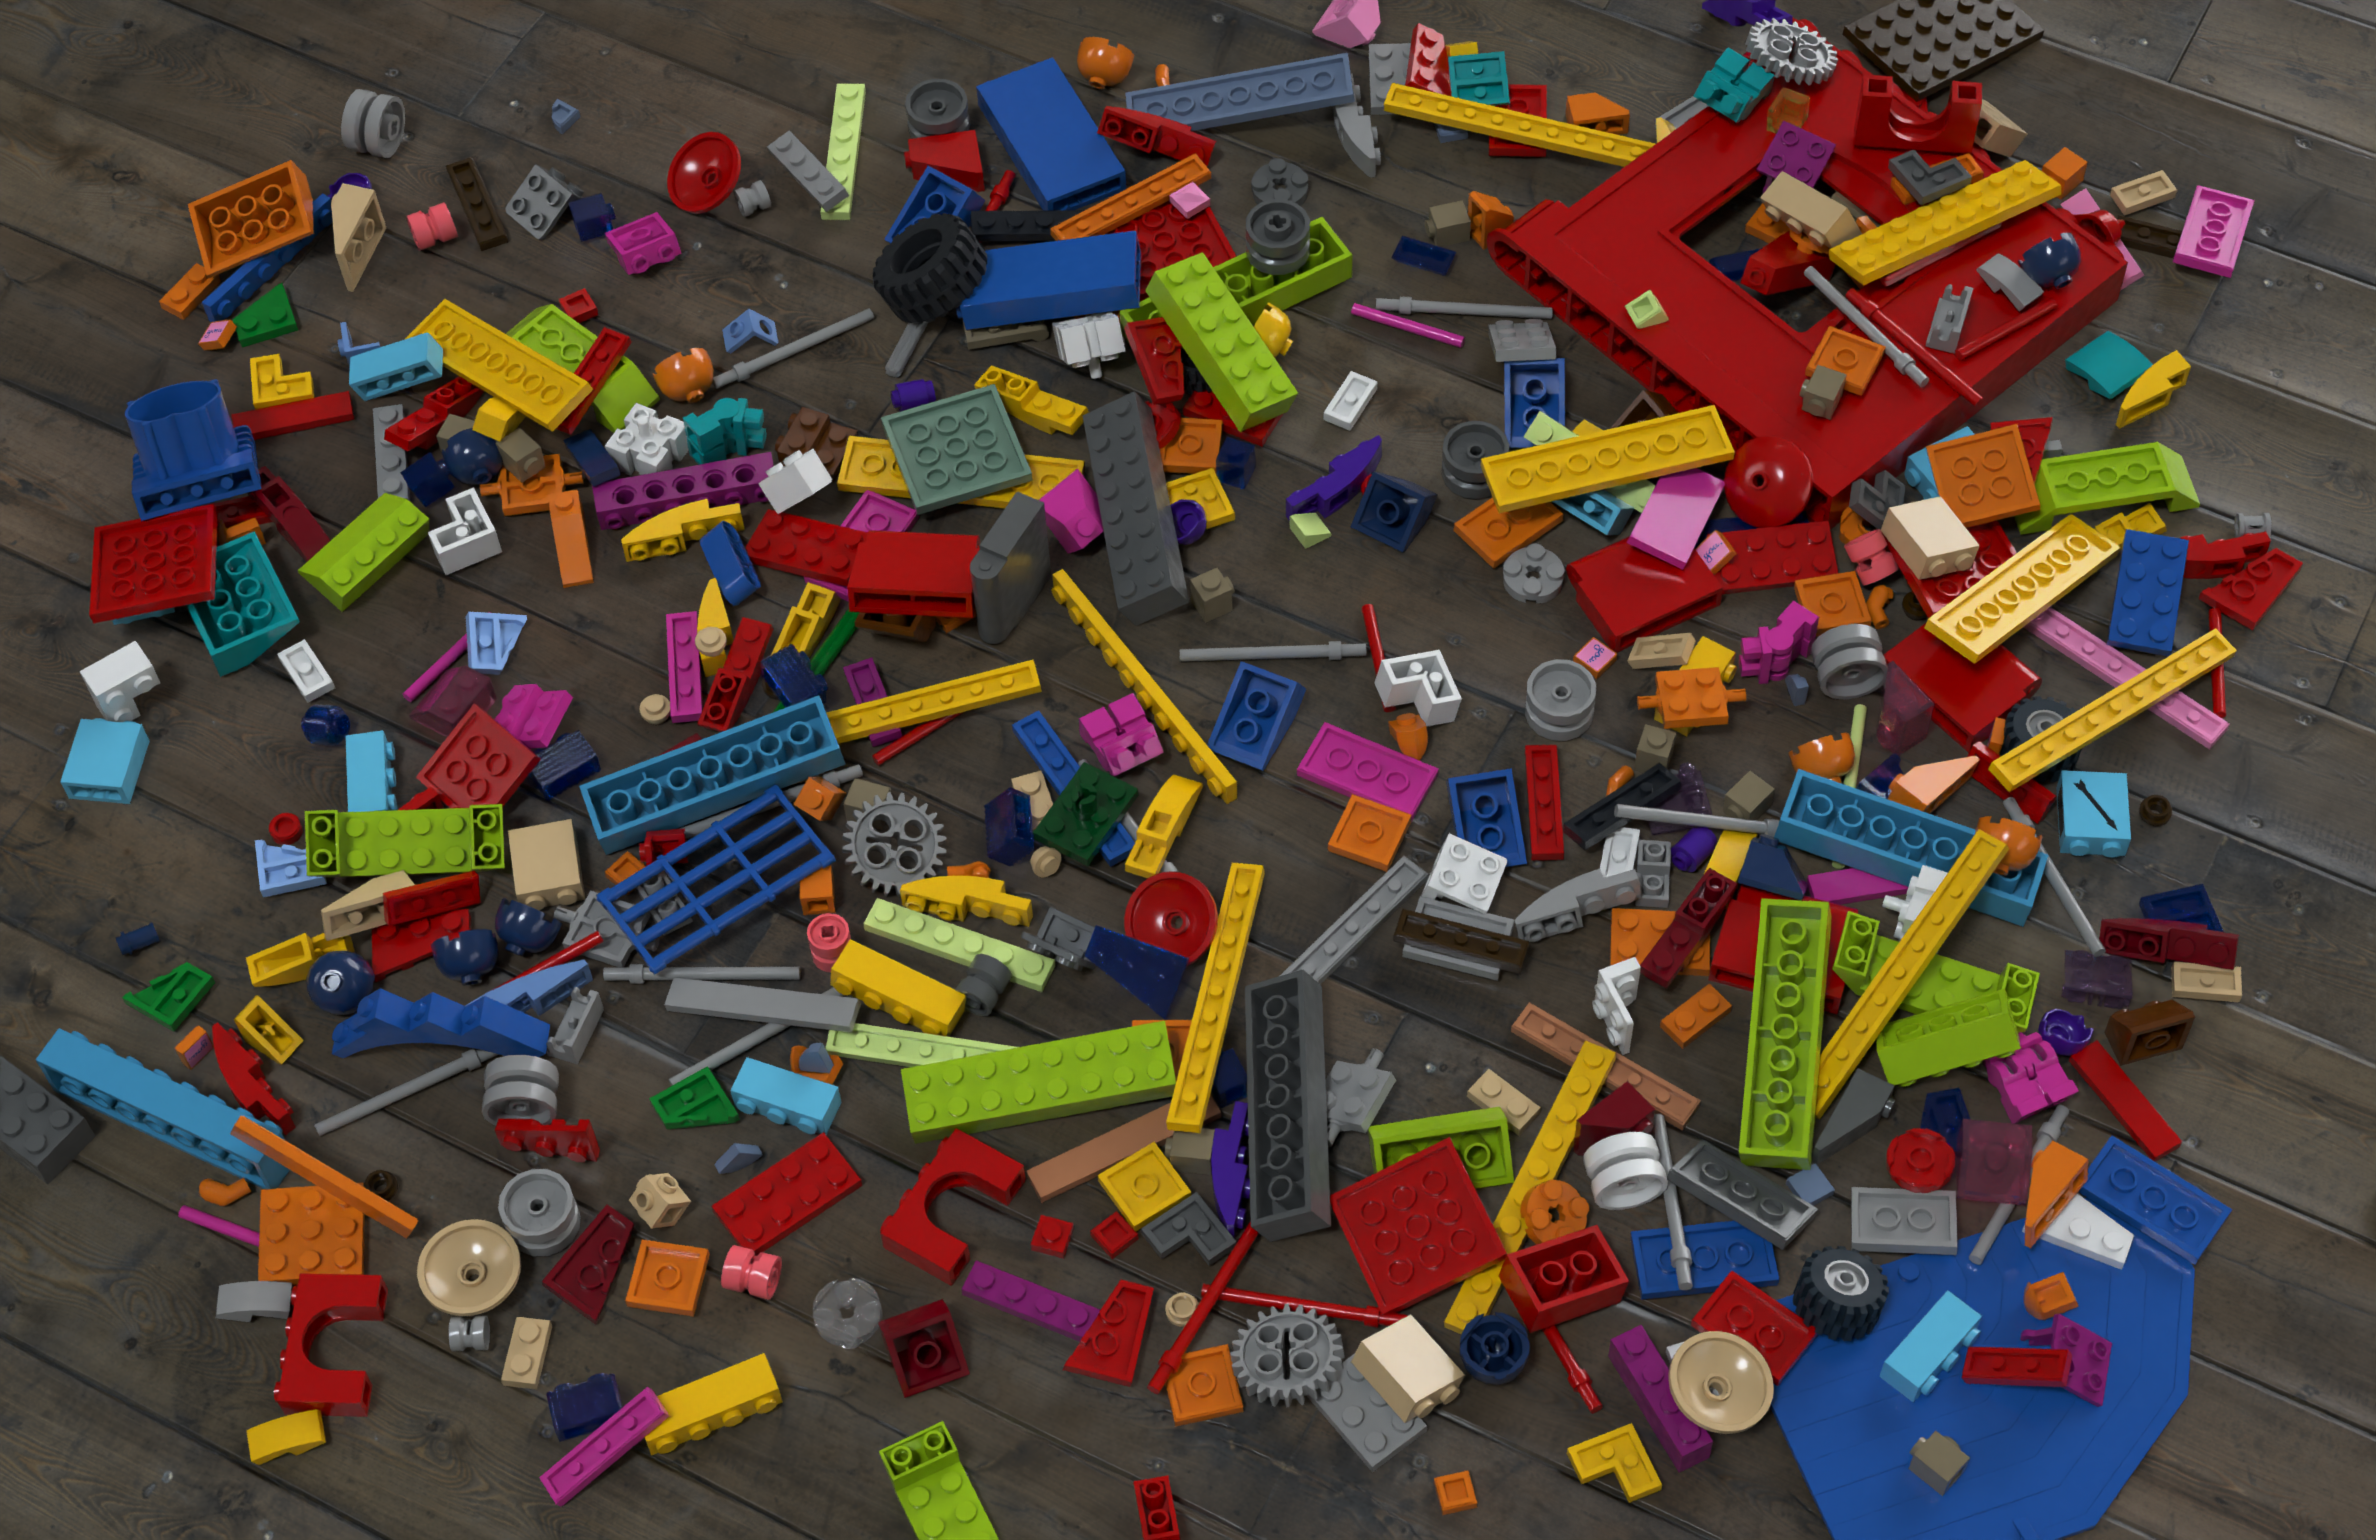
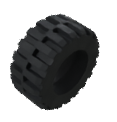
(929, 268)

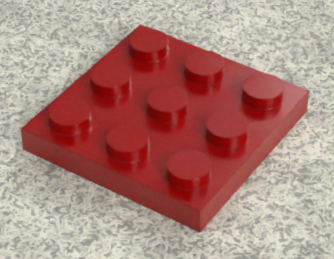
(478, 763)

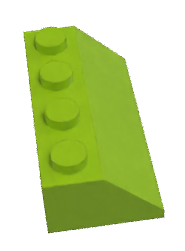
(366, 549)
(1948, 1038)
(1477, 1135)

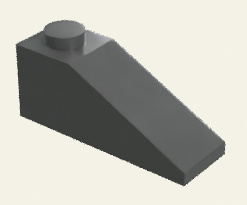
(1856, 1114)

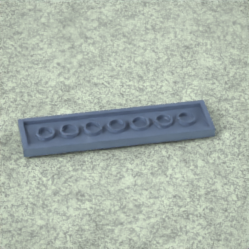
(1250, 93)

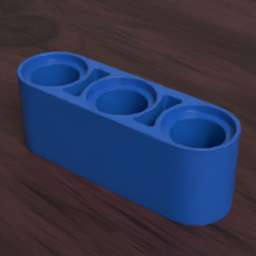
(730, 563)

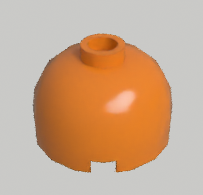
(1103, 63)
(685, 376)
(1825, 757)
(2019, 838)

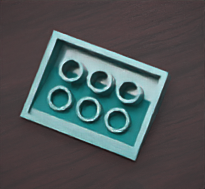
(247, 608)

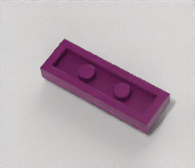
(866, 687)

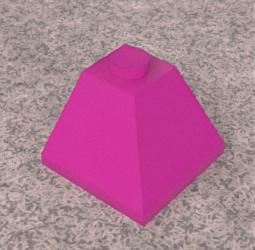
(1073, 512)

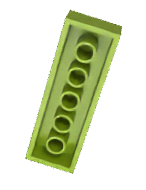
(1221, 341)

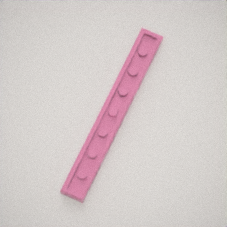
(2117, 669)

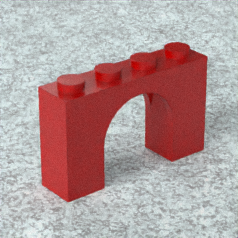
(1948, 132)
(958, 1163)
(317, 1304)

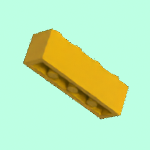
(897, 990)
(714, 1403)

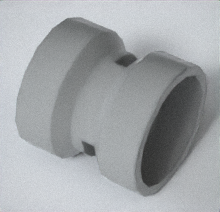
(750, 199)
(469, 1333)

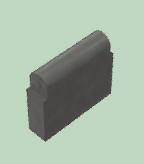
(1010, 568)

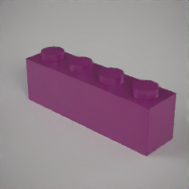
(1648, 1383)

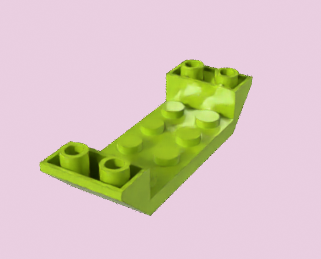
(566, 344)
(2109, 480)
(404, 840)
(1942, 982)
(935, 1487)

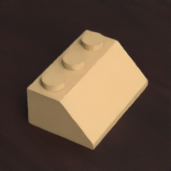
(1809, 212)

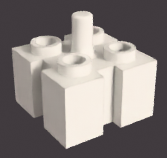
(1088, 339)
(647, 442)
(1918, 894)

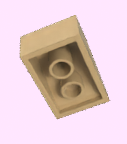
(356, 230)

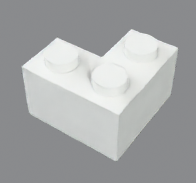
(795, 481)
(468, 537)
(118, 680)
(1420, 680)

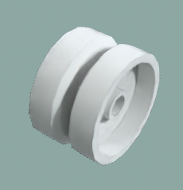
(1625, 1170)

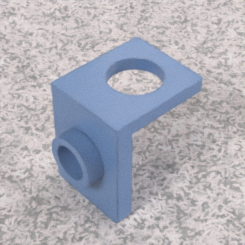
(746, 327)
(346, 346)

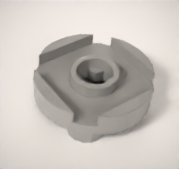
(1534, 559)

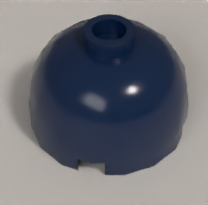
(2052, 262)
(472, 457)
(524, 928)
(466, 956)
(339, 982)
(1494, 1348)

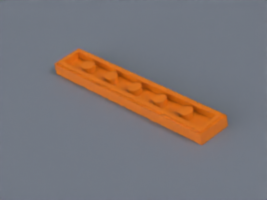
(1133, 201)
(324, 1176)

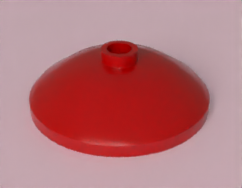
(704, 172)
(1785, 485)
(1163, 900)

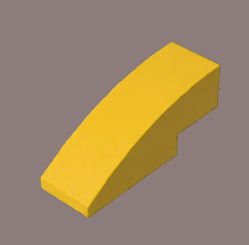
(2154, 388)
(497, 419)
(713, 614)
(809, 619)
(1730, 854)
(292, 959)

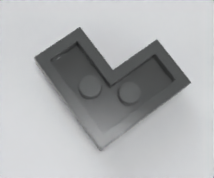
(1926, 182)
(1875, 501)
(1190, 1222)

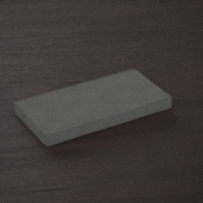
(1742, 1194)

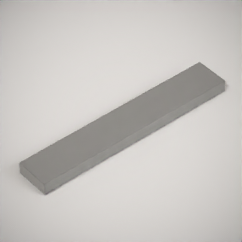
(1360, 920)
(762, 1004)

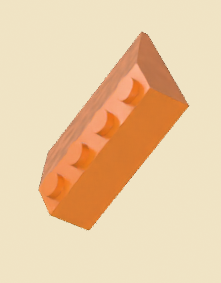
(252, 217)

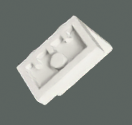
(1465, 874)
(1614, 991)

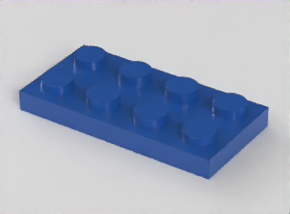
(2147, 592)
(2154, 1200)
(1714, 1253)

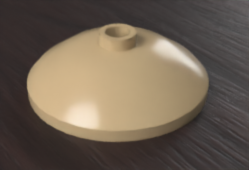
(463, 1251)
(1730, 1367)

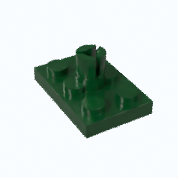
(1085, 814)

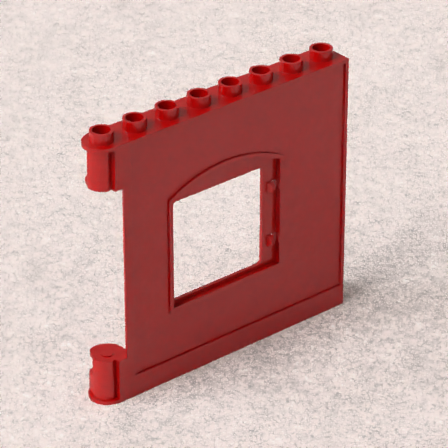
(1738, 353)

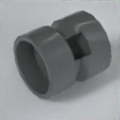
(983, 983)

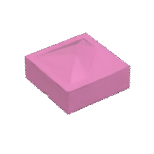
(1190, 200)

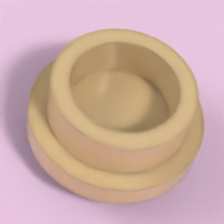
(710, 641)
(655, 709)
(1045, 861)
(1180, 1308)

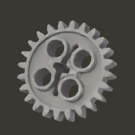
(1809, 59)
(897, 816)
(1256, 1356)

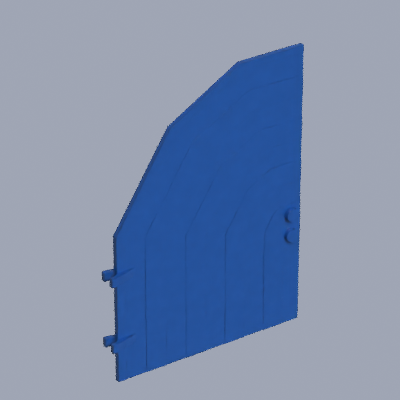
(2036, 1453)

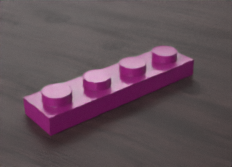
(1029, 1301)

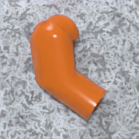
(1162, 75)
(1877, 599)
(1619, 779)
(977, 869)
(222, 1194)

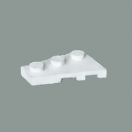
(2090, 1233)

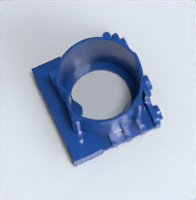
(188, 449)

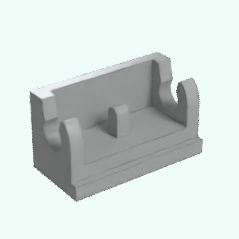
(1949, 320)
(576, 1027)

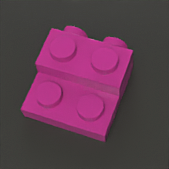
(643, 243)
(533, 713)

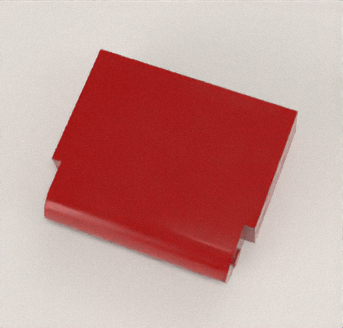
(913, 574)
(1638, 594)
(1964, 693)
(1738, 940)

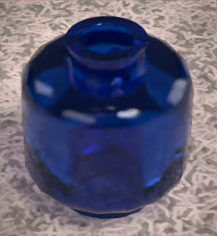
(325, 724)

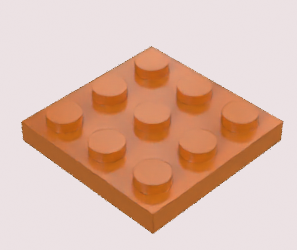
(1984, 476)
(308, 1234)

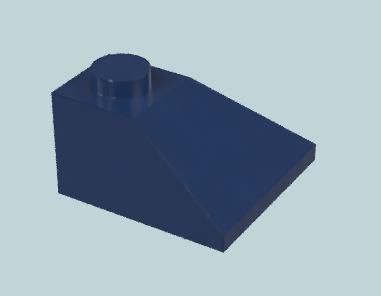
(1393, 510)
(1772, 868)

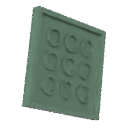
(956, 449)

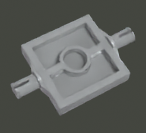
(593, 917)
(1355, 1094)

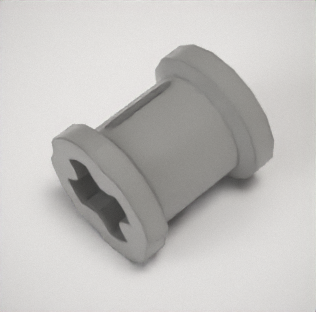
(2242, 522)

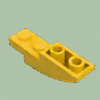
(1031, 405)
(669, 530)
(1161, 825)
(956, 895)

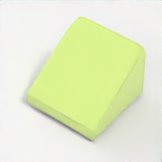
(1646, 310)
(1308, 529)

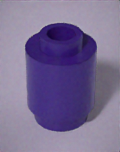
(912, 394)
(1693, 849)

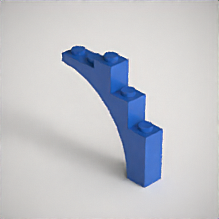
(482, 1025)

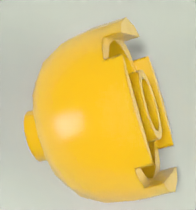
(1274, 329)

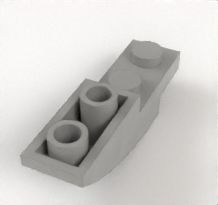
(1357, 134)
(1564, 905)

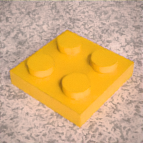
(1144, 1186)

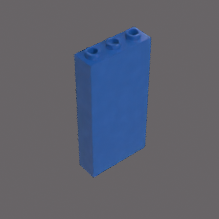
(1051, 137)
(1056, 281)

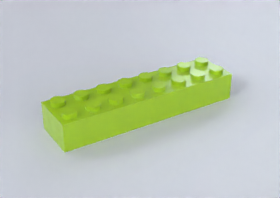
(1326, 266)
(1785, 1034)
(1039, 1082)

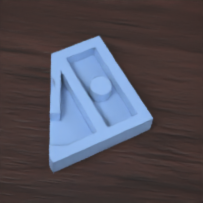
(491, 639)
(283, 869)

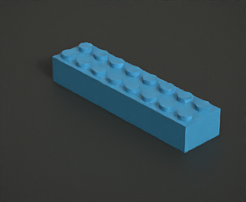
(712, 774)
(1894, 841)
(156, 1106)

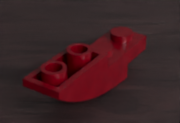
(289, 515)
(1689, 928)
(2169, 939)

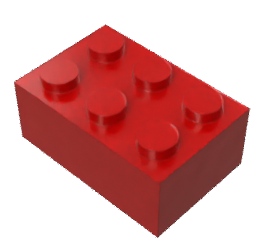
(1563, 1278)

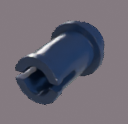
(137, 939)

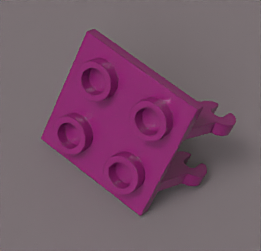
(1797, 154)
(2089, 1358)

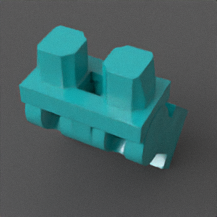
(1733, 86)
(724, 430)

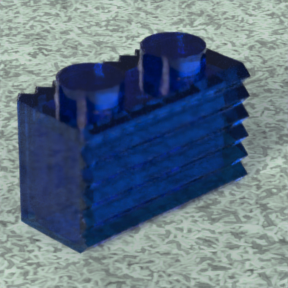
(791, 677)
(564, 764)
(1009, 827)
(584, 1406)

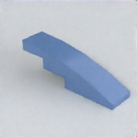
(543, 988)

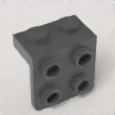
(542, 200)
(1062, 936)

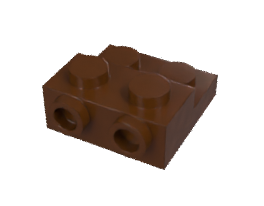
(815, 431)

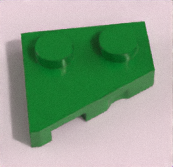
(266, 318)
(172, 995)
(694, 1103)

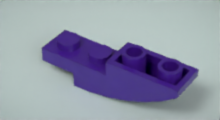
(1746, 11)
(1341, 485)
(1229, 1170)

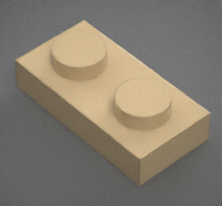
(2143, 192)
(1661, 650)
(1040, 798)
(2206, 982)
(1494, 1091)
(526, 1353)

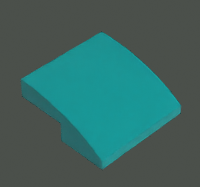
(1479, 78)
(2108, 364)

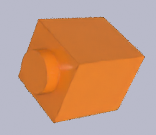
(2066, 169)
(820, 798)
(818, 892)

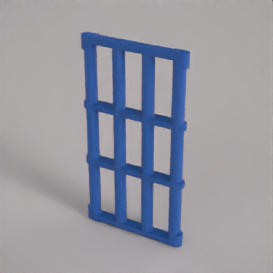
(698, 905)

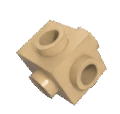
(659, 1200)

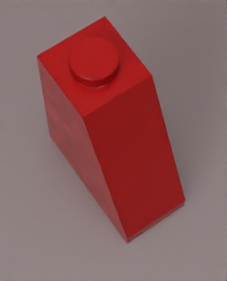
(950, 154)

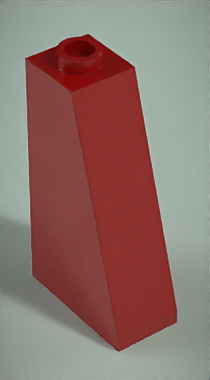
(1782, 267)

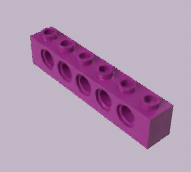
(648, 495)

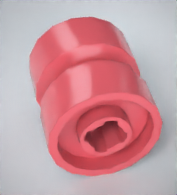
(432, 226)
(1871, 557)
(827, 939)
(746, 1271)

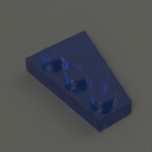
(1139, 967)

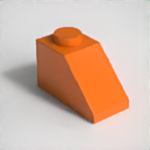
(1597, 113)
(1486, 215)

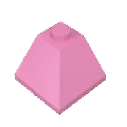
(1349, 22)

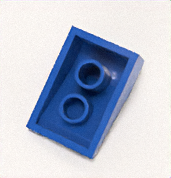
(936, 195)
(1532, 388)
(1255, 715)
(1488, 813)

